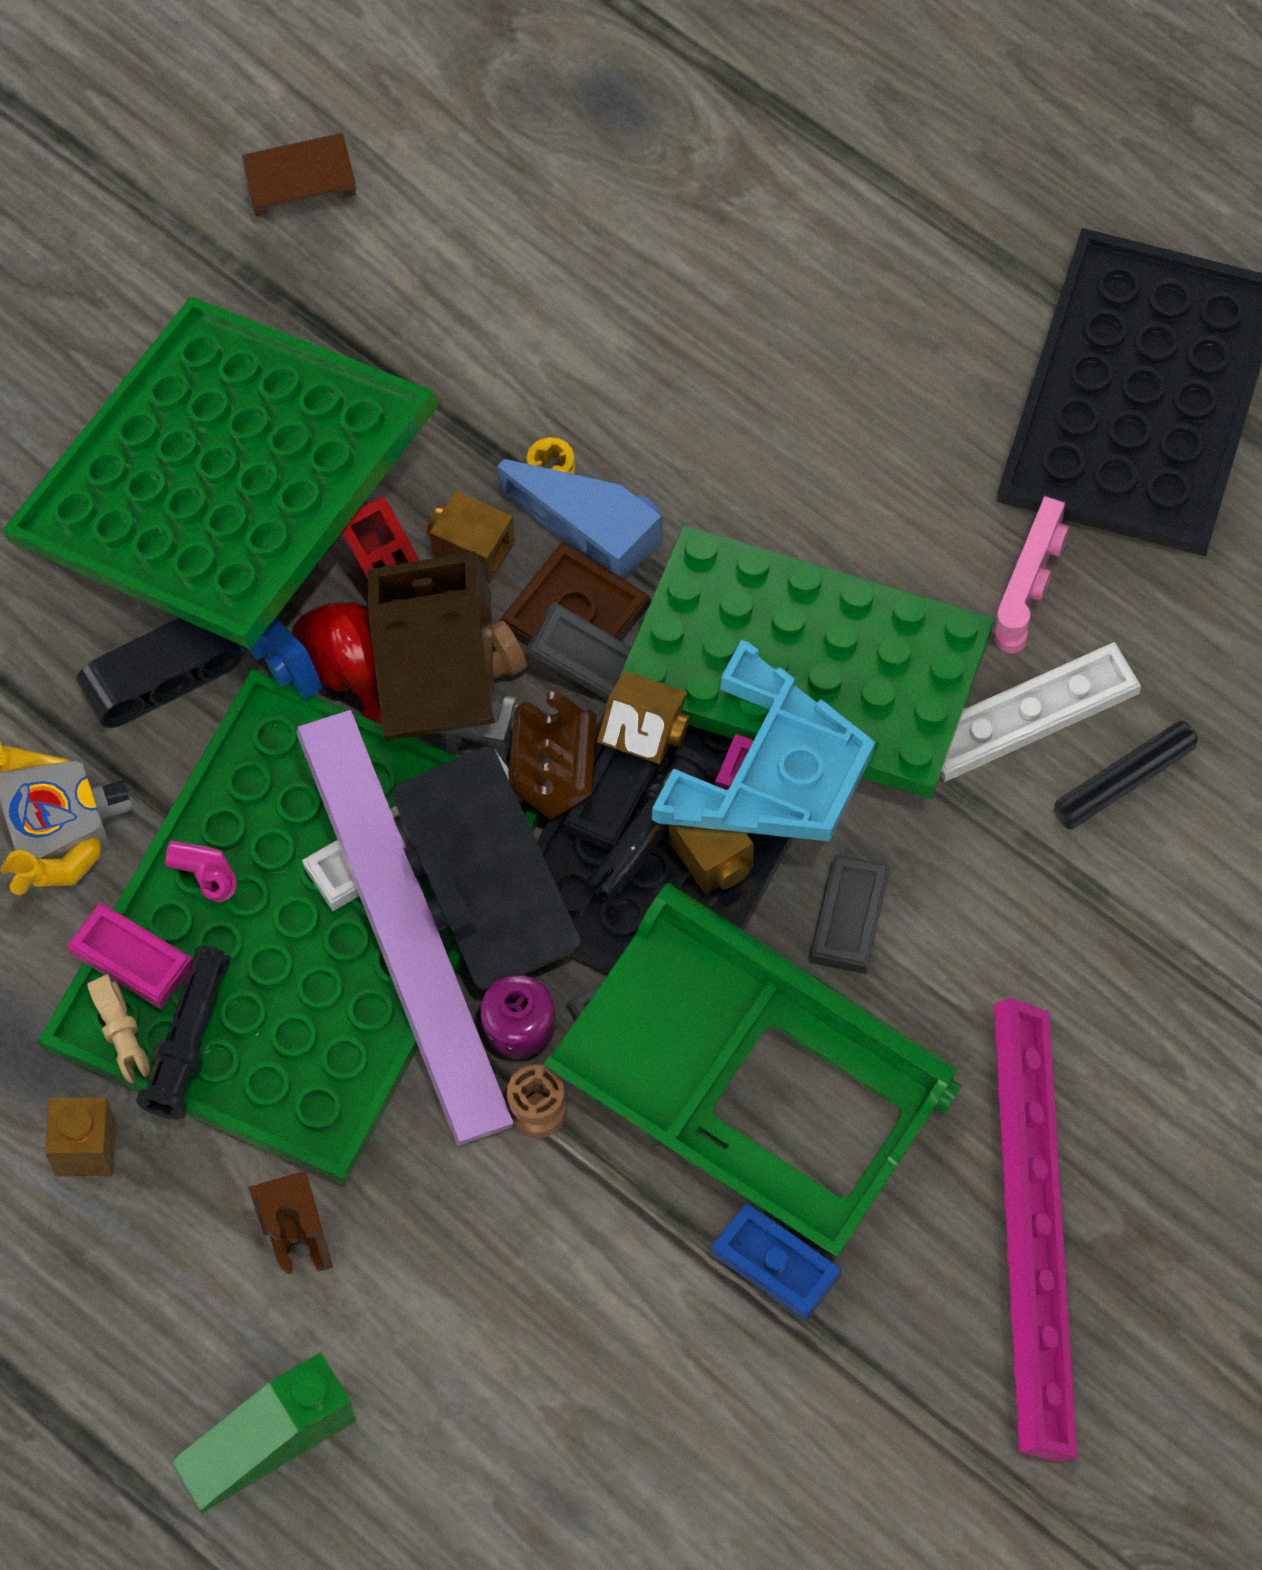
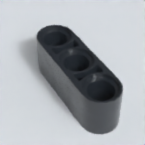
(155, 671)

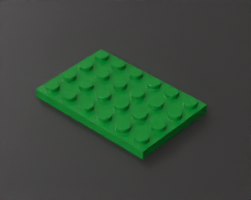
(864, 648)

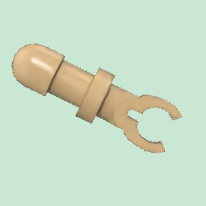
(119, 1027)

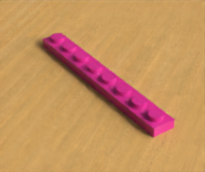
(1034, 1233)

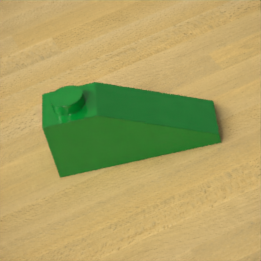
(266, 1432)

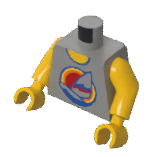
(54, 818)

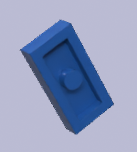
(287, 659)
(776, 1261)

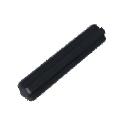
(1125, 774)

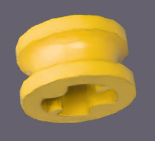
(546, 448)

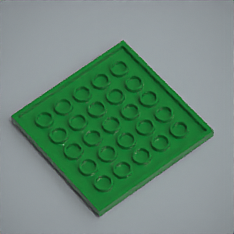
(221, 470)

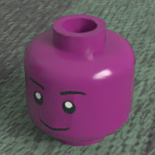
(518, 1016)

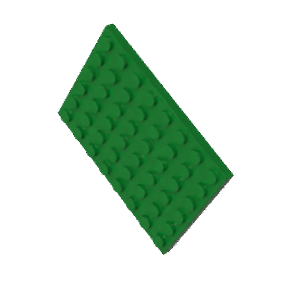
(307, 1012)

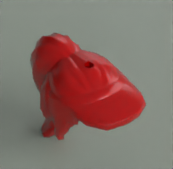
(342, 651)

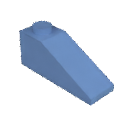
(586, 513)

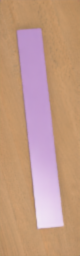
(404, 928)

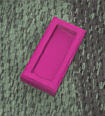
(130, 955)

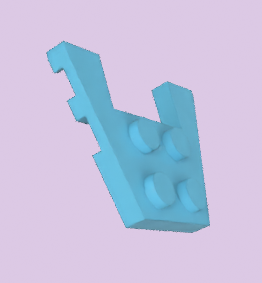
(794, 772)

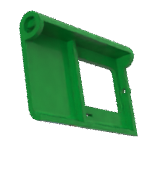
(683, 1021)

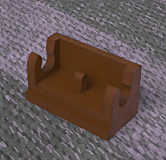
(298, 172)
(552, 755)
(291, 1217)

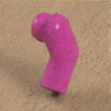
(208, 866)

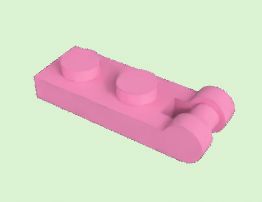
(1030, 576)

